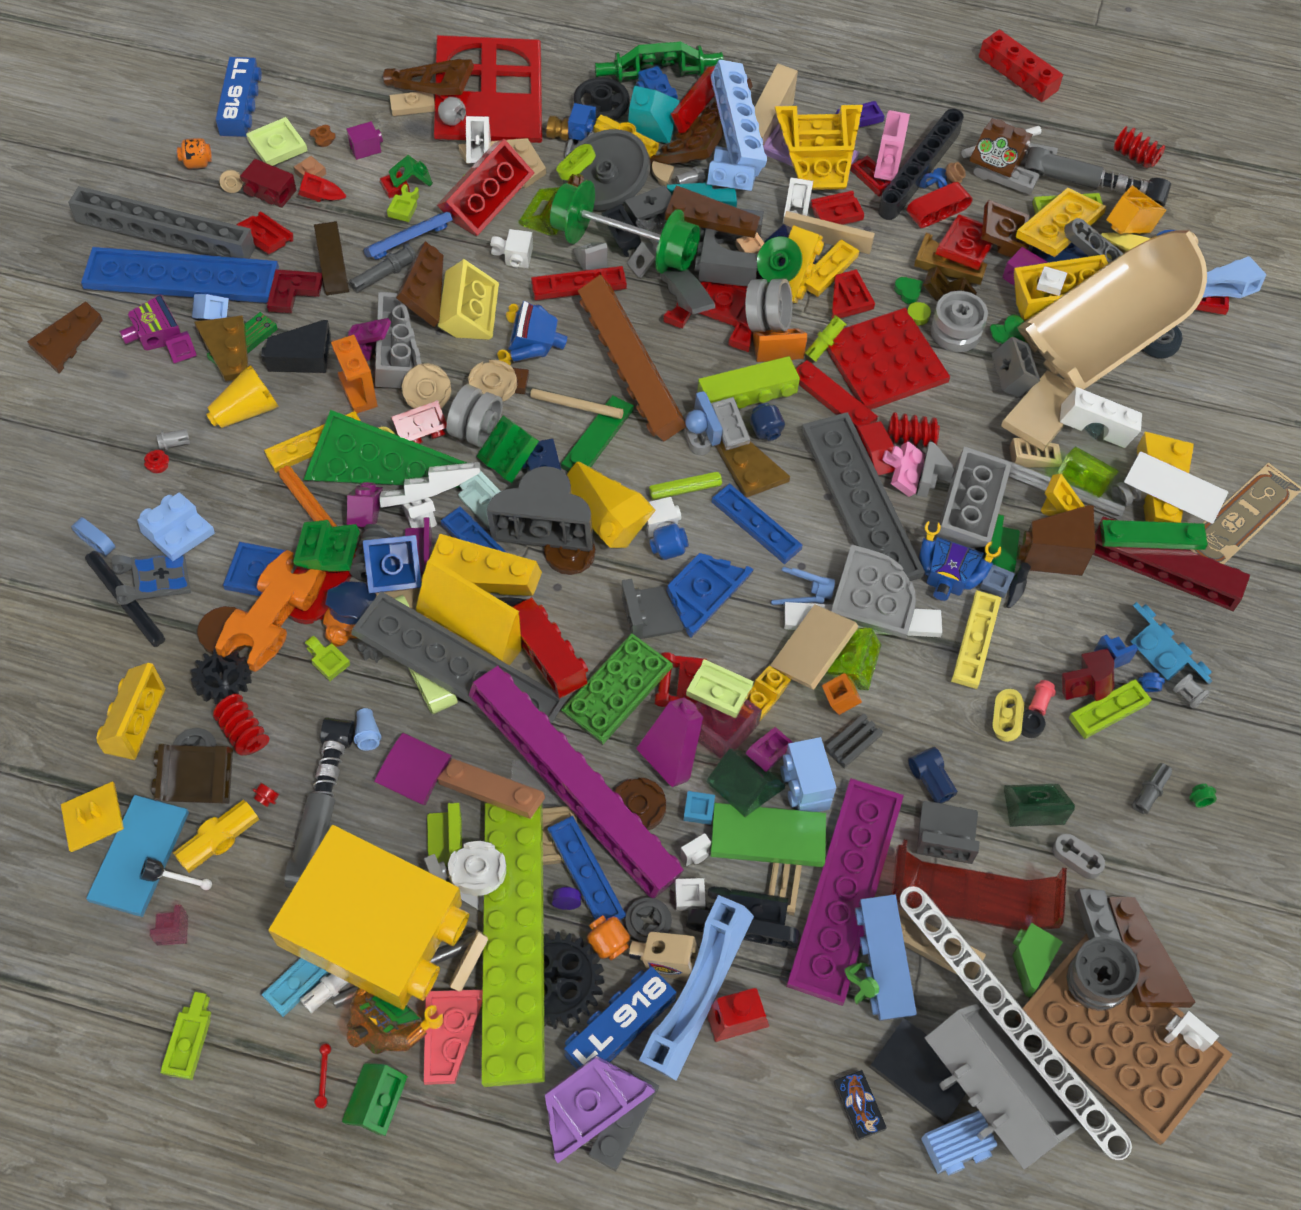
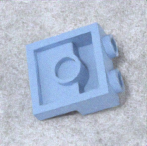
(174, 526)

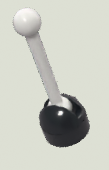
(154, 870)

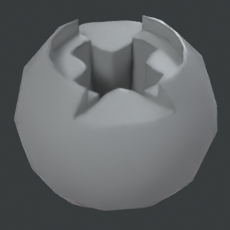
(451, 111)

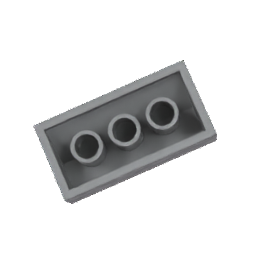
(974, 498)

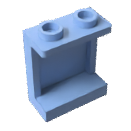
(729, 175)

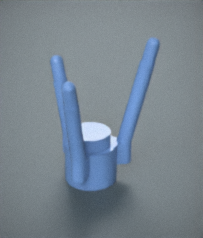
(821, 587)

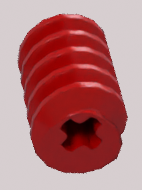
(1138, 148)
(913, 429)
(240, 725)

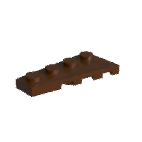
(712, 213)

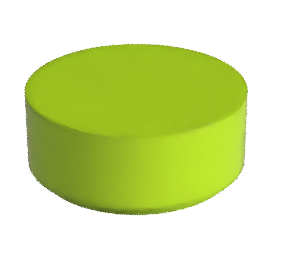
(919, 312)

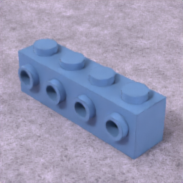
(886, 957)

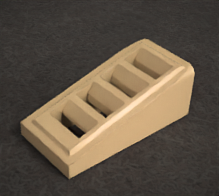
(1028, 460)

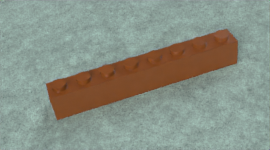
(632, 358)

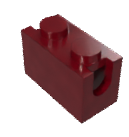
(268, 183)

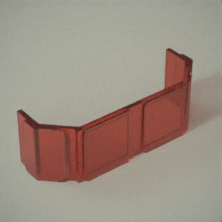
(981, 895)

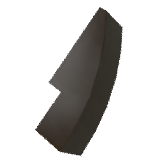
(331, 258)

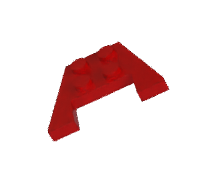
(728, 308)

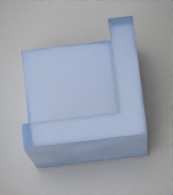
(209, 307)

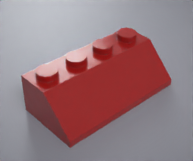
(486, 187)

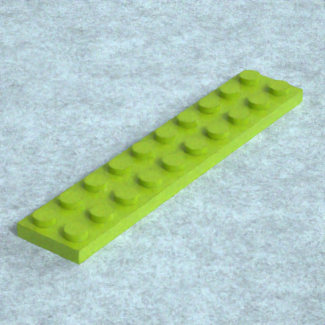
(514, 954)

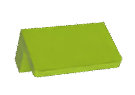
(445, 833)

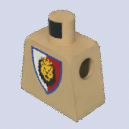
(667, 953)

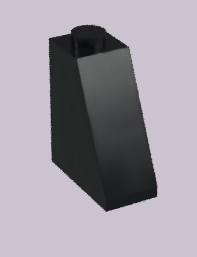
(299, 349)

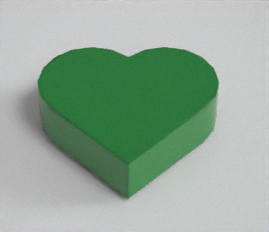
(908, 289)

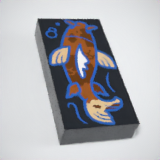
(860, 1105)

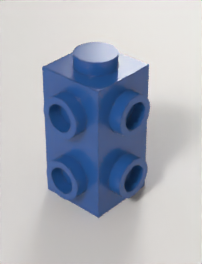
(656, 80)

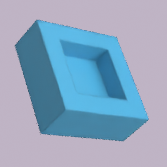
(699, 807)

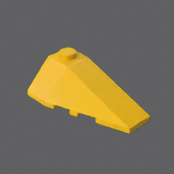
(615, 509)

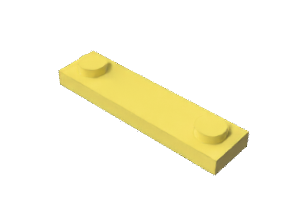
(976, 639)

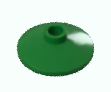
(772, 252)

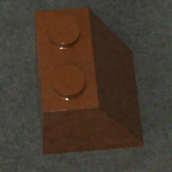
(1060, 542)

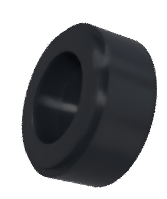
(1032, 724)

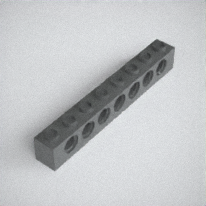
(161, 224)

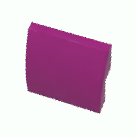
(412, 768)

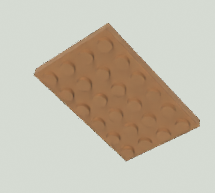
(1125, 1053)

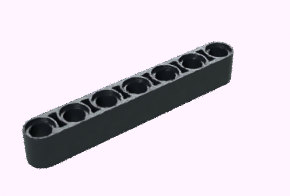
(920, 163)

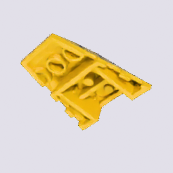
(821, 144)

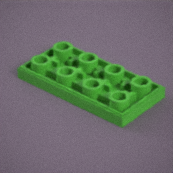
(617, 688)
(769, 835)

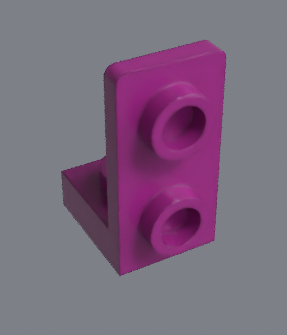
(369, 333)

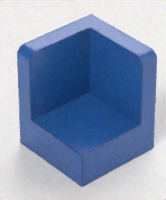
(1119, 652)

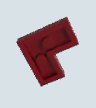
(290, 283)

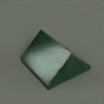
(743, 782)
(1037, 805)

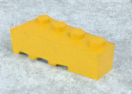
(1174, 453)
(487, 567)

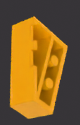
(1135, 213)

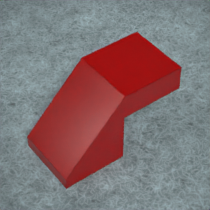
(876, 442)

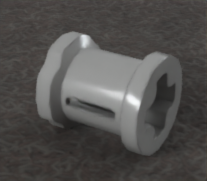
(1191, 691)

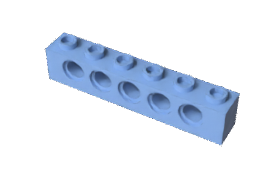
(738, 115)

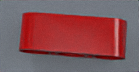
(939, 204)

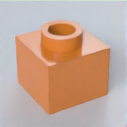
(841, 693)

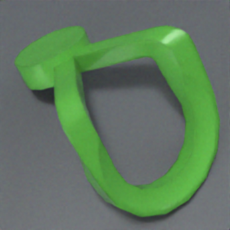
(868, 986)

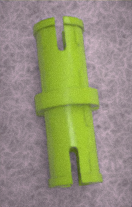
(825, 338)

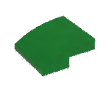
(507, 448)
(326, 546)

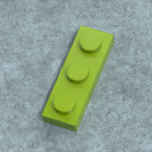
(1110, 710)

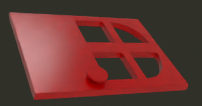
(509, 113)

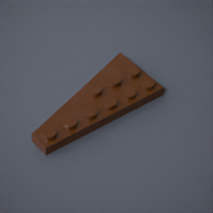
(697, 141)

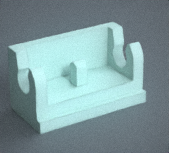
(477, 495)

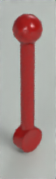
(321, 1101)

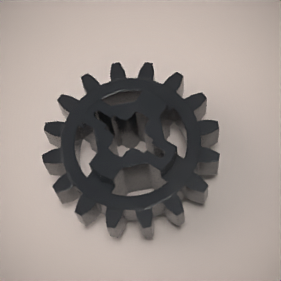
(207, 676)

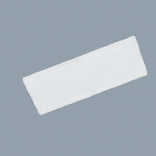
(1176, 487)

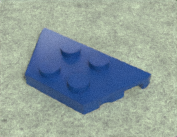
(703, 589)

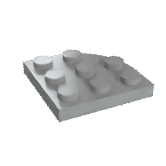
(875, 592)

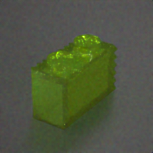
(1087, 472)

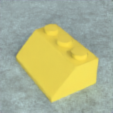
(468, 302)

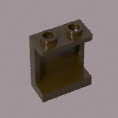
(192, 774)

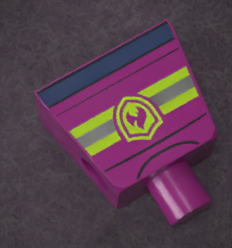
(150, 324)

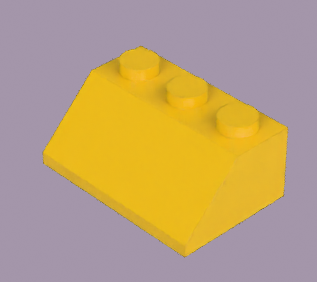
(131, 712)

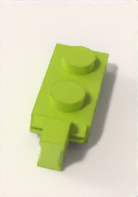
(187, 1039)

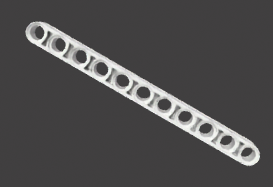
(1038, 1059)

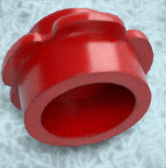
(159, 465)
(265, 795)

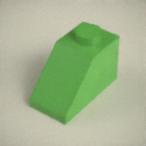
(1033, 956)

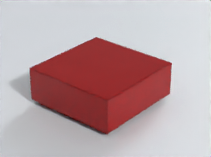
(389, 188)

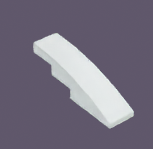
(439, 480)

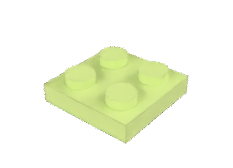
(276, 142)

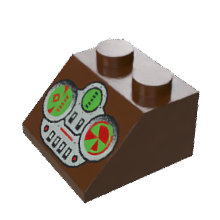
(1001, 147)

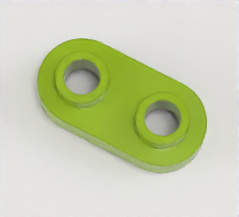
(576, 161)

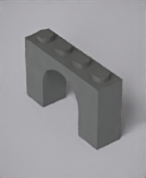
(724, 265)

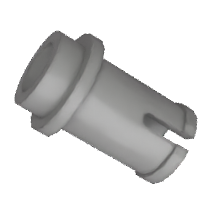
(693, 176)
(172, 439)

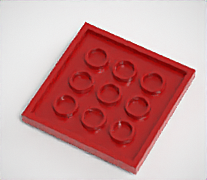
(886, 359)

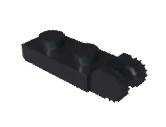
(761, 906)

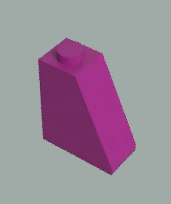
(673, 741)

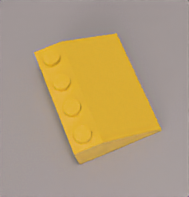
(469, 612)

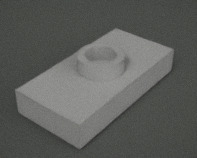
(734, 430)

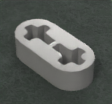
(695, 446)
(1078, 856)

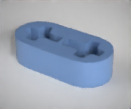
(93, 536)

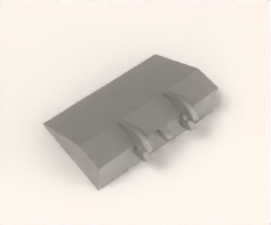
(1002, 1084)

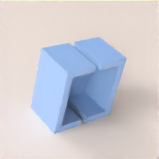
(808, 776)

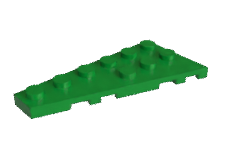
(363, 453)

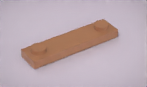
(491, 788)

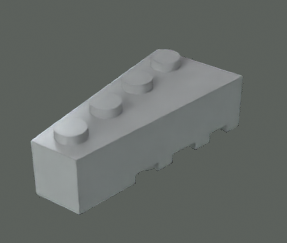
(398, 349)

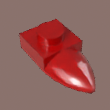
(319, 188)

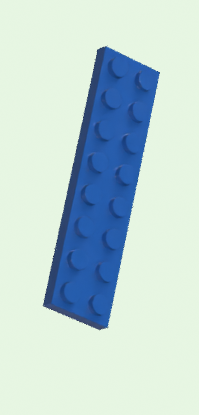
(179, 274)

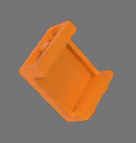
(355, 374)

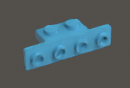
(1162, 650)

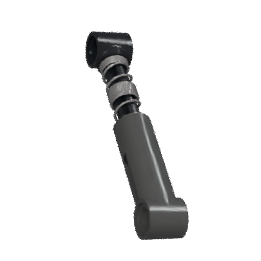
(1090, 175)
(335, 738)

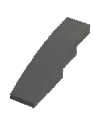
(688, 290)

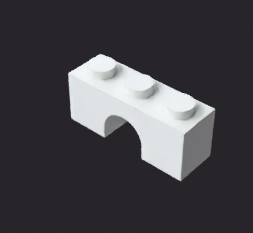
(1084, 408)

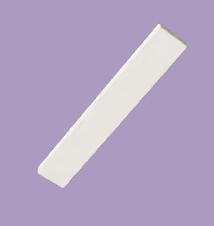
(924, 621)

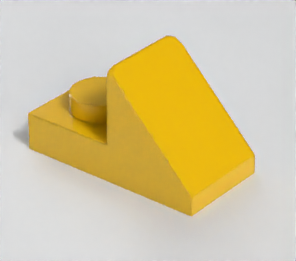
(1060, 497)

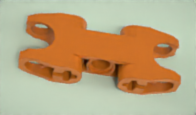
(263, 622)

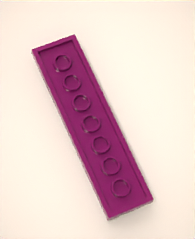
(849, 874)

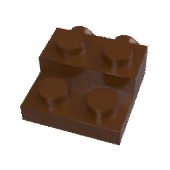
(1001, 227)

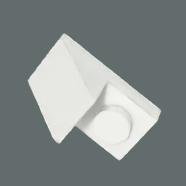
(798, 196)
(417, 510)

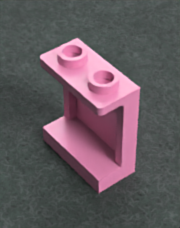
(891, 145)

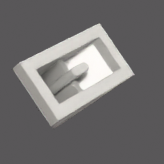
(477, 137)

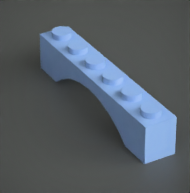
(1235, 279)
(676, 1034)

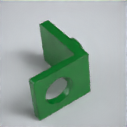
(411, 167)

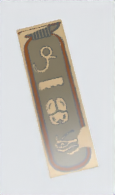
(1248, 512)

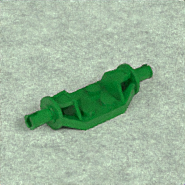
(658, 53)

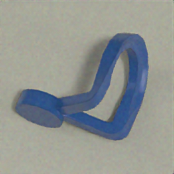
(938, 176)

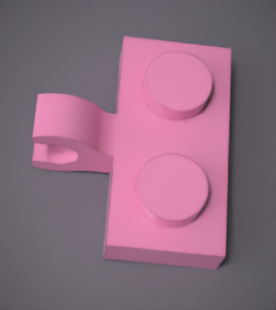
(908, 467)

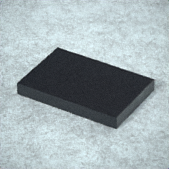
(917, 1071)

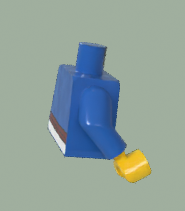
(531, 334)

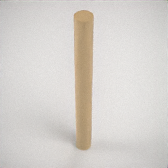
(577, 403)

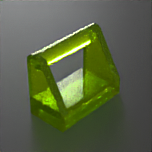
(540, 222)

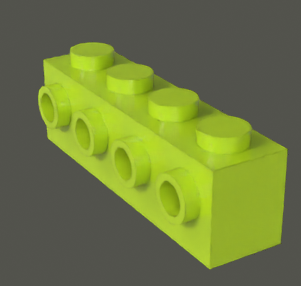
(753, 383)

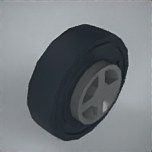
(1165, 345)

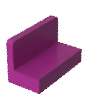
(424, 542)

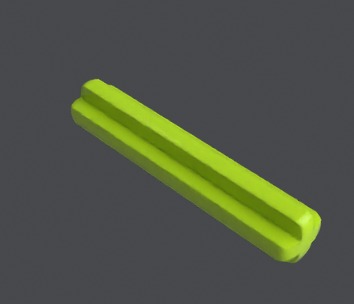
(685, 485)

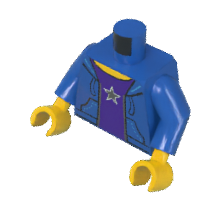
(953, 566)

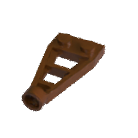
(453, 83)

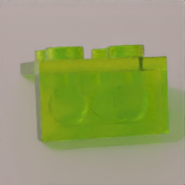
(858, 658)

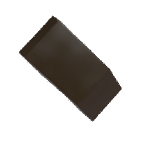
(939, 285)

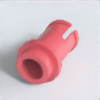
(1042, 696)

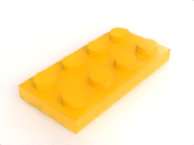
(1047, 227)

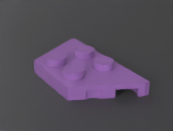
(590, 1102)

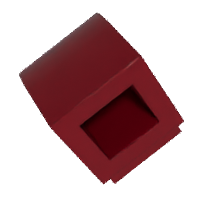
(1093, 679)

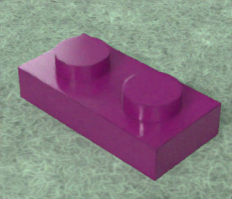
(769, 749)

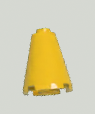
(241, 400)

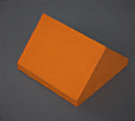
(781, 344)

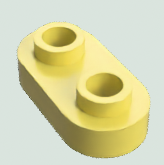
(1008, 717)

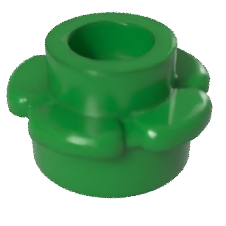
(1203, 795)

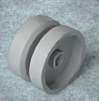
(769, 305)
(959, 321)
(474, 415)

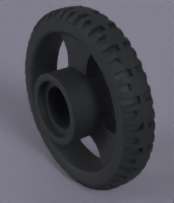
(602, 97)

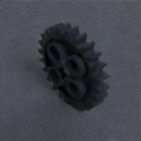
(559, 954)

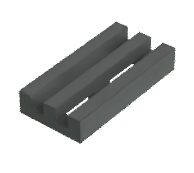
(868, 726)

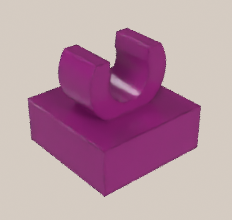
(180, 347)

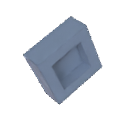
(997, 581)

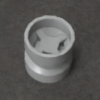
(1125, 494)

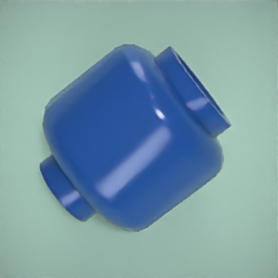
(669, 541)

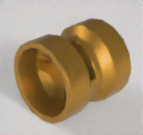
(557, 127)

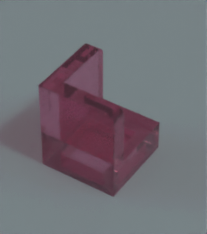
(171, 927)

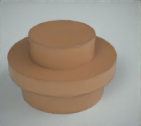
(955, 172)

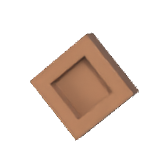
(311, 166)

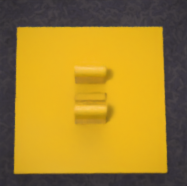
(92, 816)

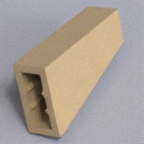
(777, 92)

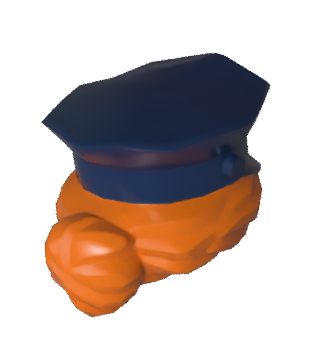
(346, 606)

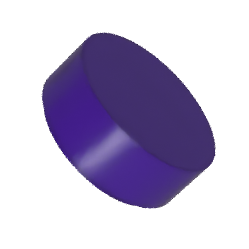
(566, 898)

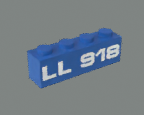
(238, 96)
(622, 1021)

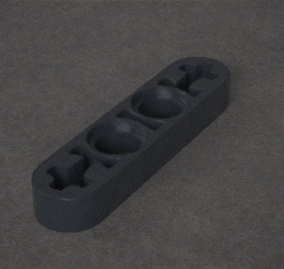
(758, 931)

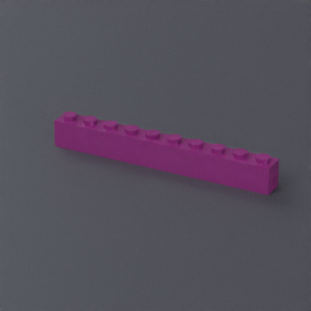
(576, 782)

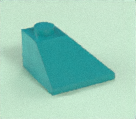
(651, 114)

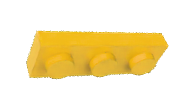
(833, 263)

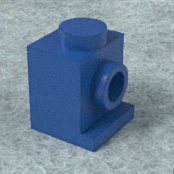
(581, 121)

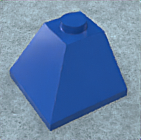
(392, 564)

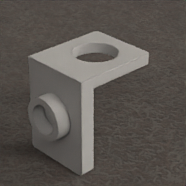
(648, 251)

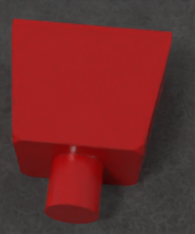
(738, 1013)

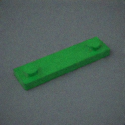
(597, 436)
(1153, 534)

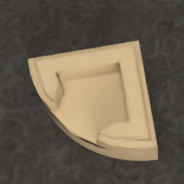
(662, 172)

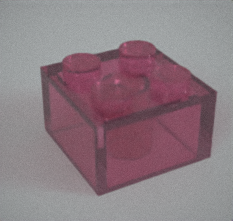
(723, 731)

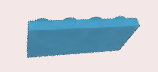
(148, 831)

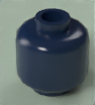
(767, 421)

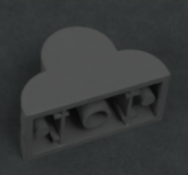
(541, 513)

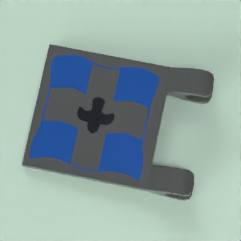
(152, 577)

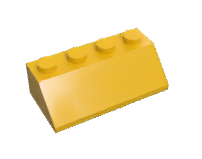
(1026, 279)

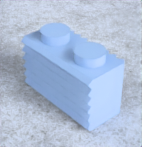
(958, 1143)

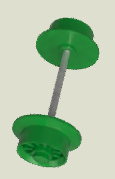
(574, 209)

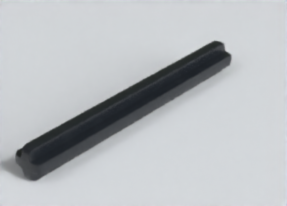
(133, 608)

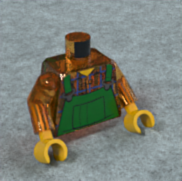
(385, 1026)

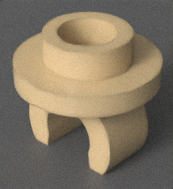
(231, 181)

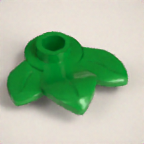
(1002, 333)

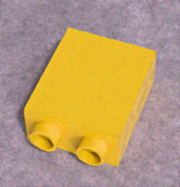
(370, 918)

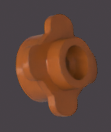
(323, 135)

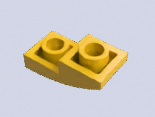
(768, 689)

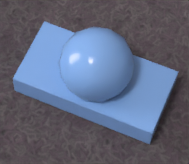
(704, 419)

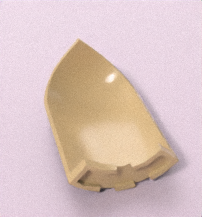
(1119, 309)

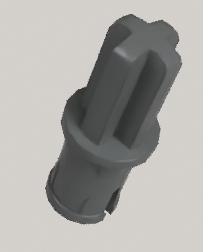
(1152, 788)

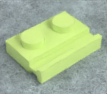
(719, 688)

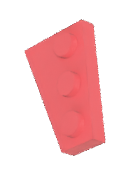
(448, 1043)

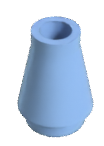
(366, 731)

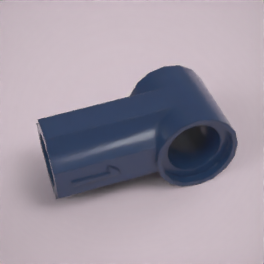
(930, 769)

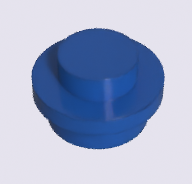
(1151, 682)

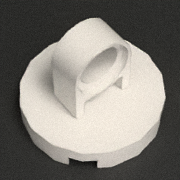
(477, 868)

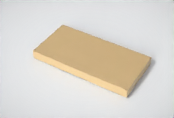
(1038, 413)

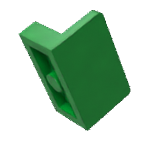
(1008, 541)
(375, 1098)

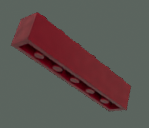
(1181, 570)

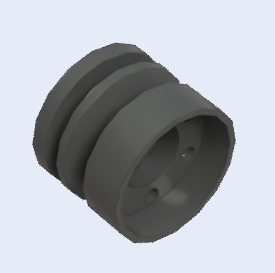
(1113, 961)

